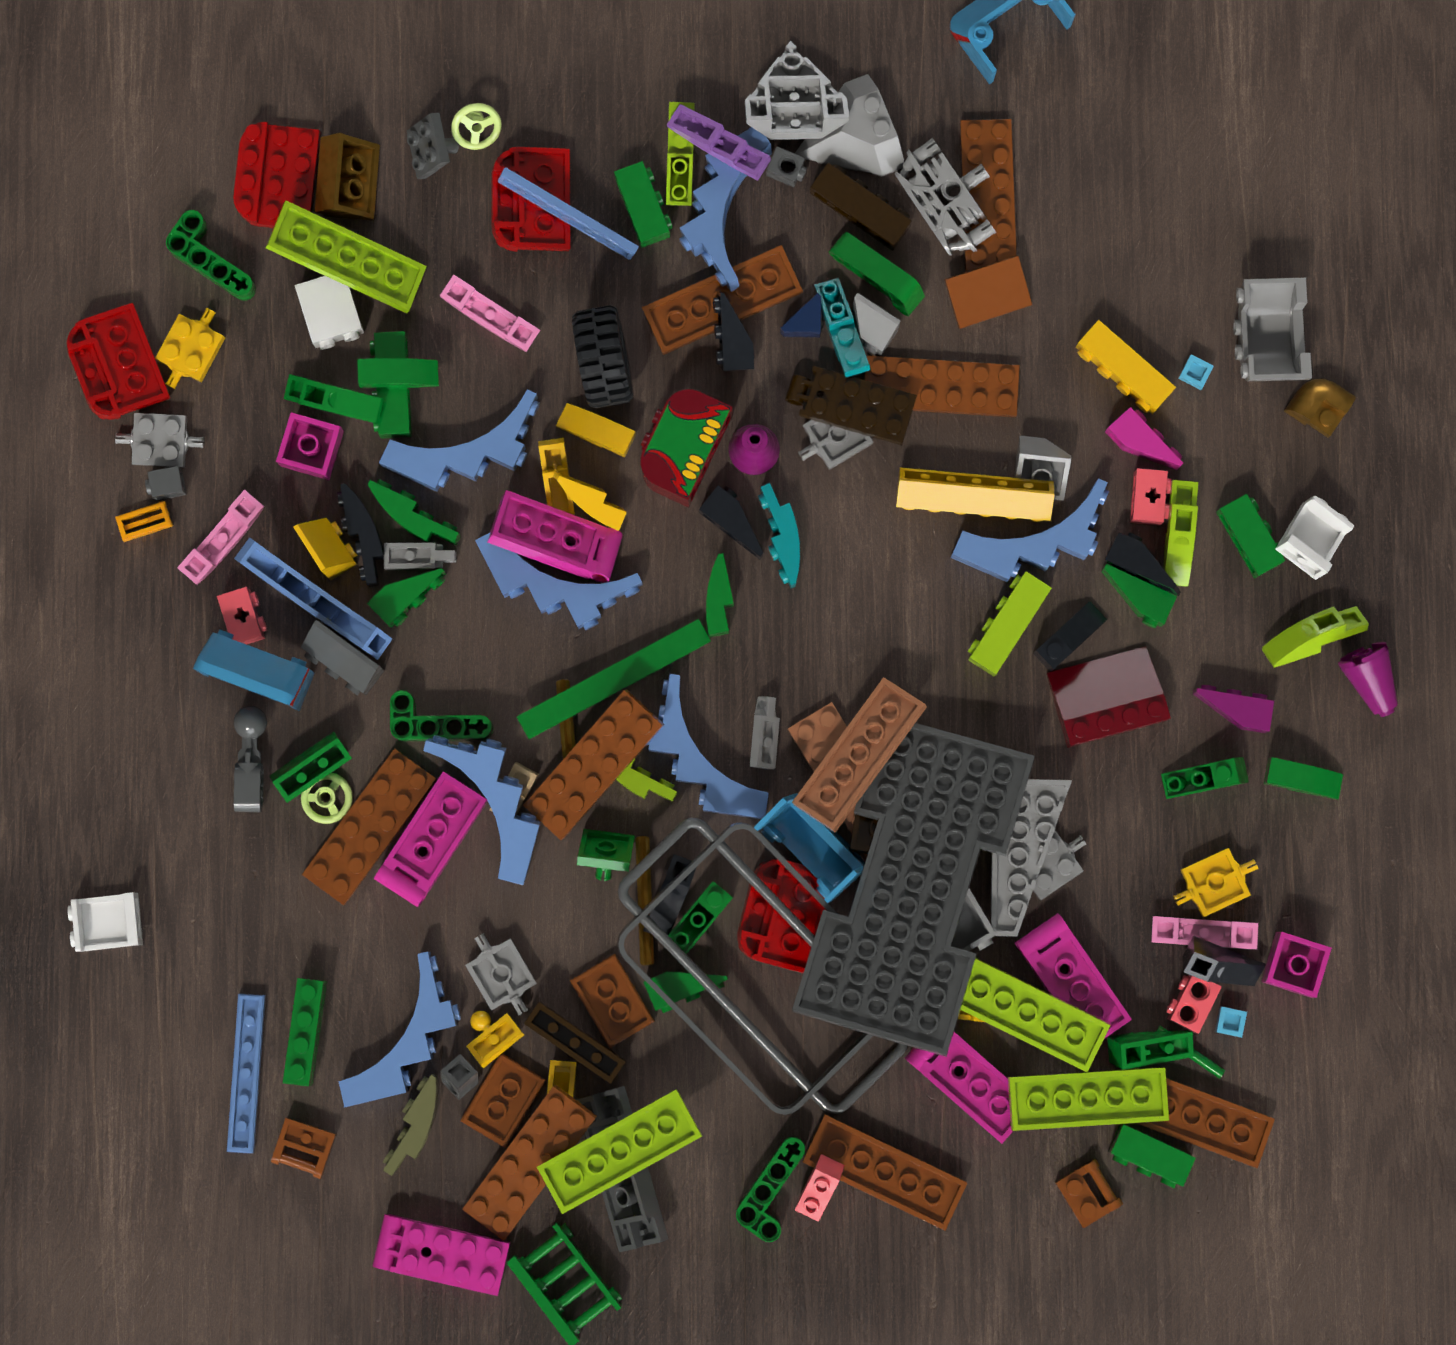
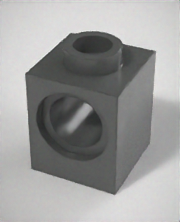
(782, 157)
(166, 483)
(459, 1077)

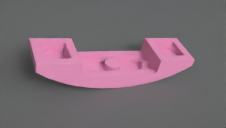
(489, 314)
(222, 538)
(1222, 933)

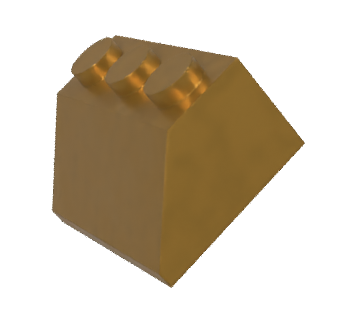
(347, 177)

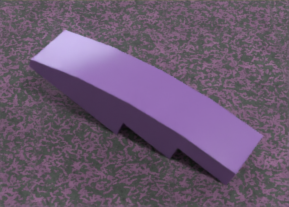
(718, 142)

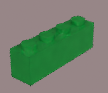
(396, 408)
(304, 1032)

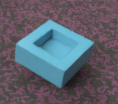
(1196, 372)
(1230, 1021)

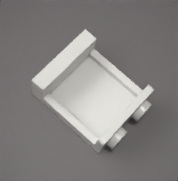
(329, 312)
(1314, 536)
(105, 922)

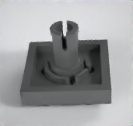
(429, 146)

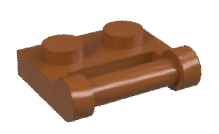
(305, 1139)
(1080, 1196)

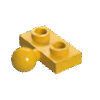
(495, 1037)

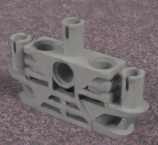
(931, 206)

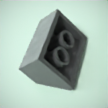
(341, 659)

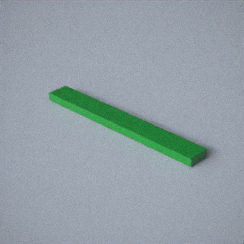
(613, 679)

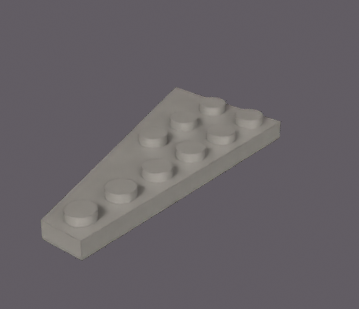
(1017, 872)

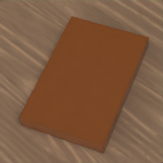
(988, 291)
(612, 1001)
(503, 1100)

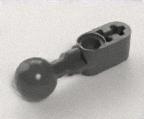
(249, 771)

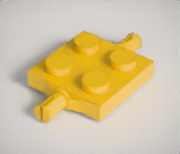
(190, 348)
(1215, 882)

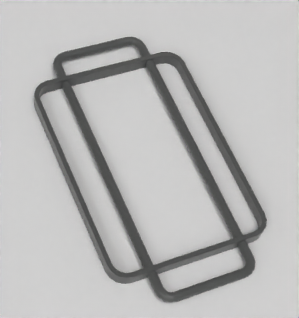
(641, 915)

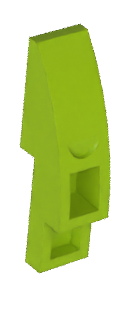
(679, 164)
(1181, 531)
(1312, 632)
(640, 783)

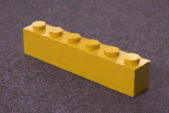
(975, 494)

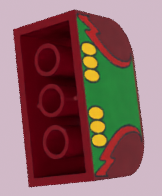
(683, 444)

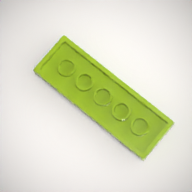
(346, 257)
(1033, 1015)
(1088, 1099)
(619, 1151)

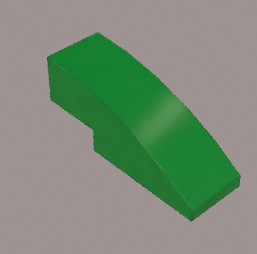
(397, 373)
(718, 597)
(1303, 778)

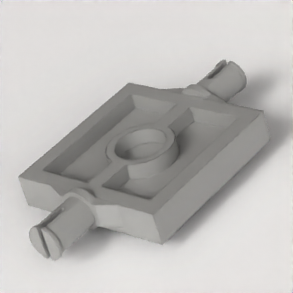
(159, 440)
(833, 443)
(1058, 866)
(501, 974)

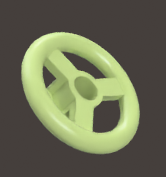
(471, 114)
(336, 815)

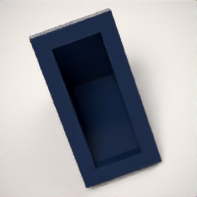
(806, 321)

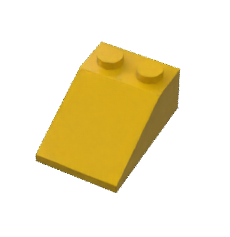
(326, 546)

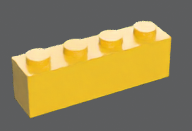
(1125, 367)

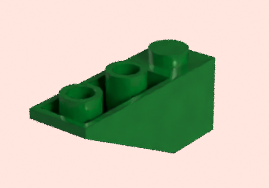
(399, 597)
(1205, 777)
(700, 917)
(677, 987)

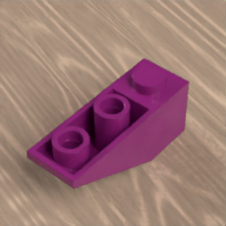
(1242, 711)

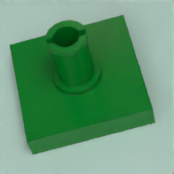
(605, 851)

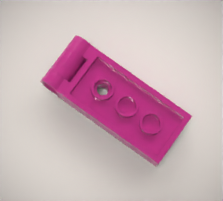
(542, 535)
(439, 827)
(1082, 985)
(978, 1091)
(456, 1255)

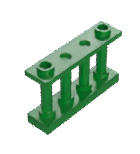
(553, 1308)

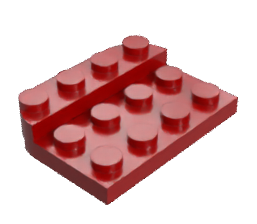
(274, 168)
(516, 220)
(115, 363)
(764, 932)

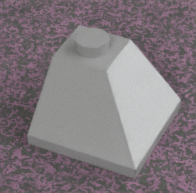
(874, 325)
(1043, 461)

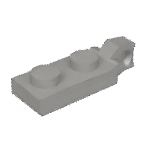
(416, 556)
(765, 734)

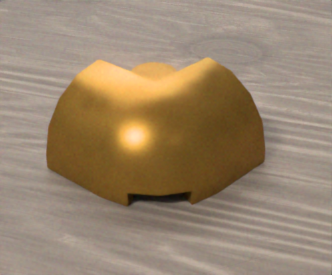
(1320, 405)

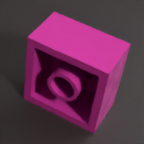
(310, 446)
(1296, 964)

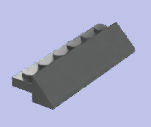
(632, 1202)

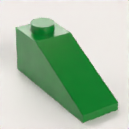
(1143, 598)
(1149, 1048)

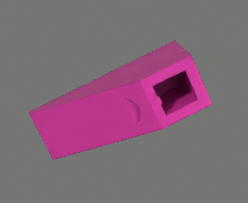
(1139, 439)

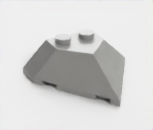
(795, 101)
(866, 140)

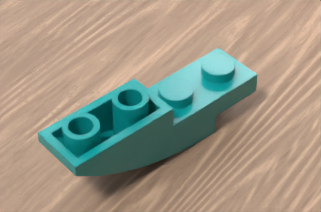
(842, 328)
(785, 545)

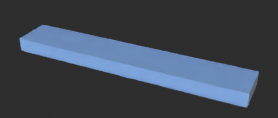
(567, 213)
(246, 1073)

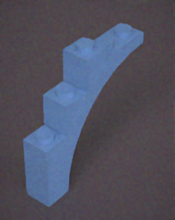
(712, 201)
(468, 459)
(1000, 556)
(313, 599)
(582, 600)
(721, 793)
(503, 795)
(430, 1015)

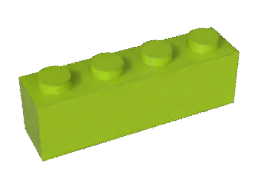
(1009, 623)

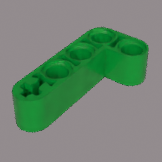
(213, 261)
(879, 272)
(441, 722)
(774, 1184)

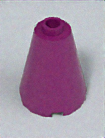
(750, 457)
(1372, 677)

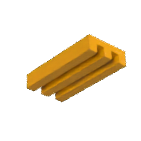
(130, 536)

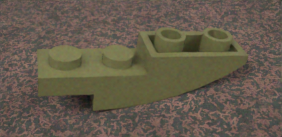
(420, 1116)

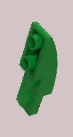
(333, 398)
(403, 511)

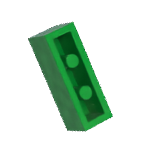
(643, 204)
(1250, 535)
(310, 767)
(1151, 1156)

